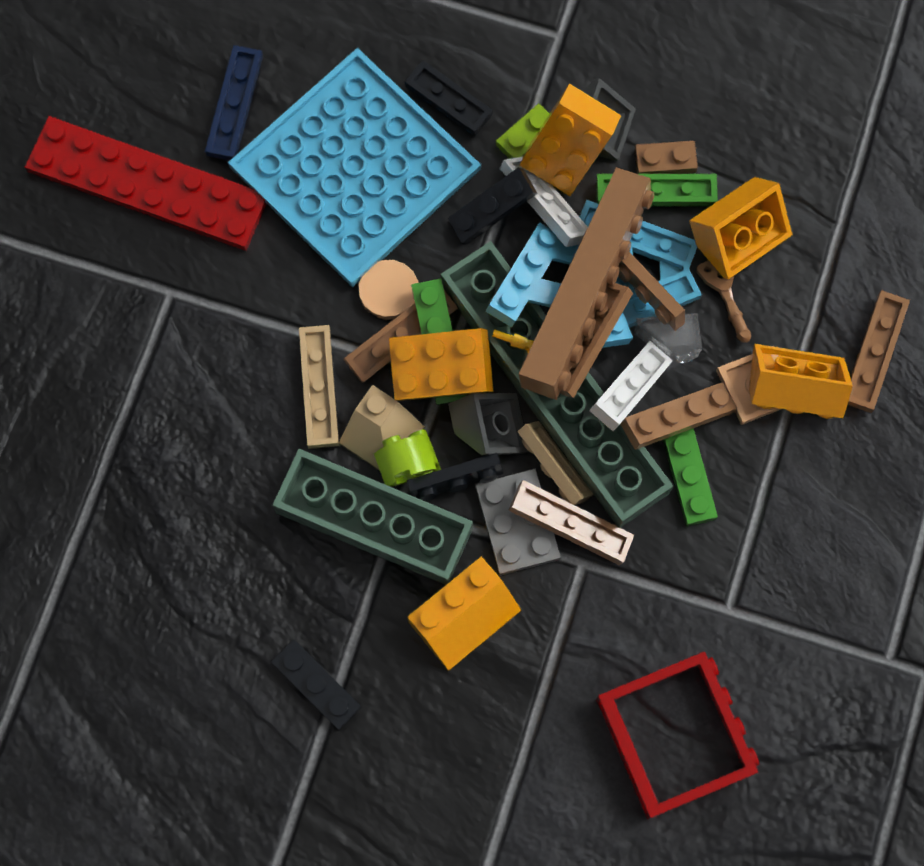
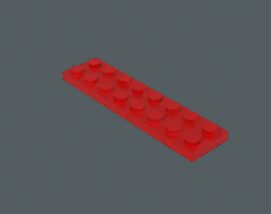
(146, 183)

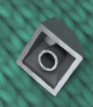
(606, 95)
(489, 422)

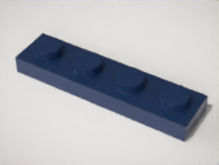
(234, 103)

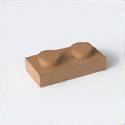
(666, 158)

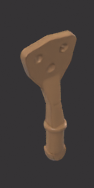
(724, 286)

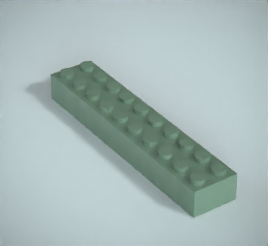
(616, 473)

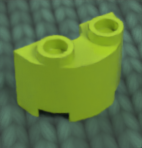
(406, 458)

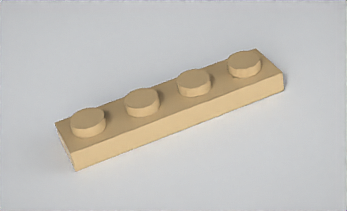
(318, 386)

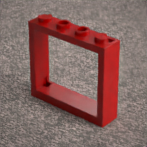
(630, 757)

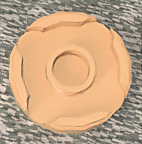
(387, 289)

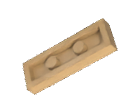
(554, 463)

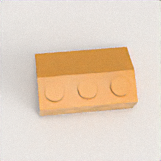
(742, 226)
(799, 381)
(464, 613)

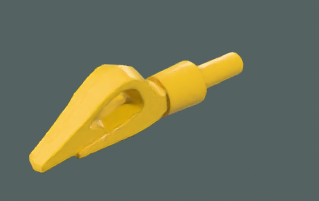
(516, 341)

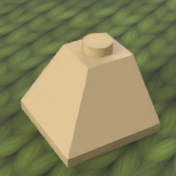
(375, 420)

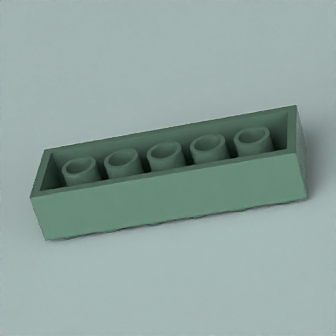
(373, 516)

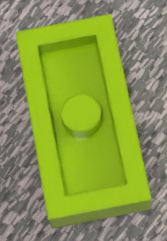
(519, 137)

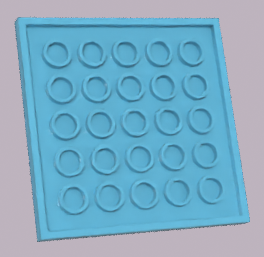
(354, 166)

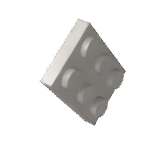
(514, 539)

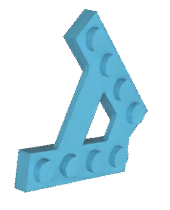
(674, 258)
(525, 283)

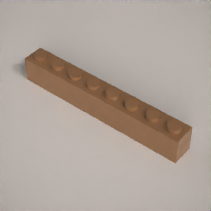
(586, 283)

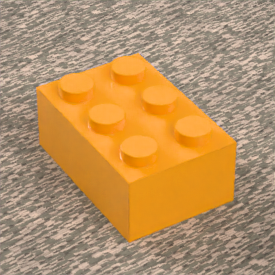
(570, 140)
(441, 364)

